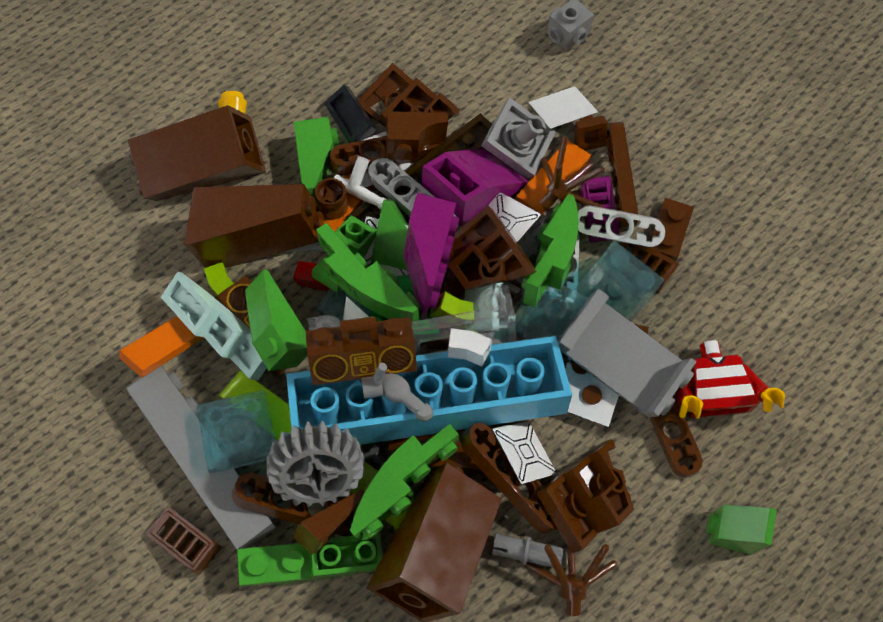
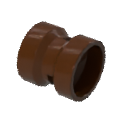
(331, 198)

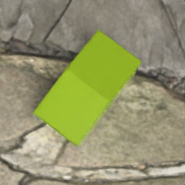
(218, 278)
(450, 305)

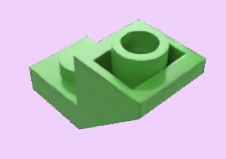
(359, 237)

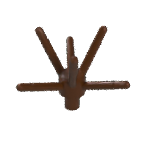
(559, 188)
(573, 585)

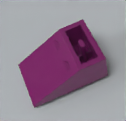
(470, 180)
(429, 247)

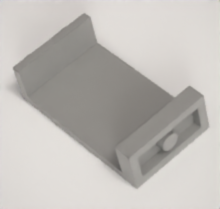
(624, 357)

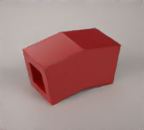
(304, 278)

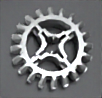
(293, 462)

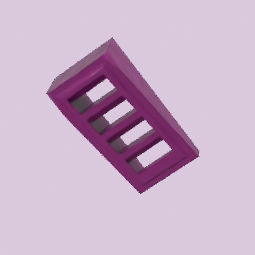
(599, 190)

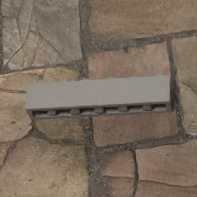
(179, 429)

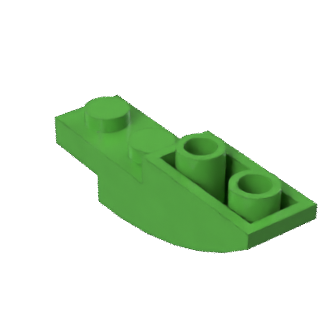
(555, 252)
(369, 285)
(389, 488)
(295, 564)

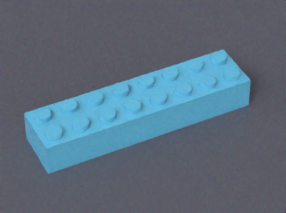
(512, 385)

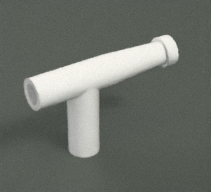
(353, 184)

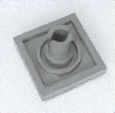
(519, 138)

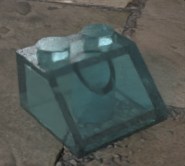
(623, 279)

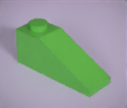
(314, 144)
(273, 325)

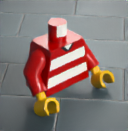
(724, 386)

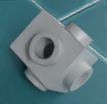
(569, 24)

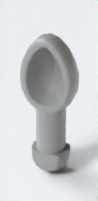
(398, 391)

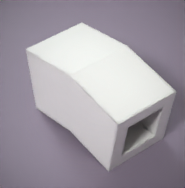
(469, 346)

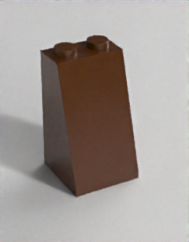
(196, 153)
(250, 222)
(437, 546)

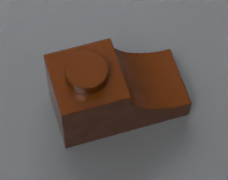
(413, 131)

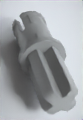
(524, 550)

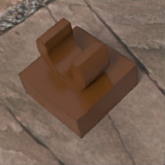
(591, 132)

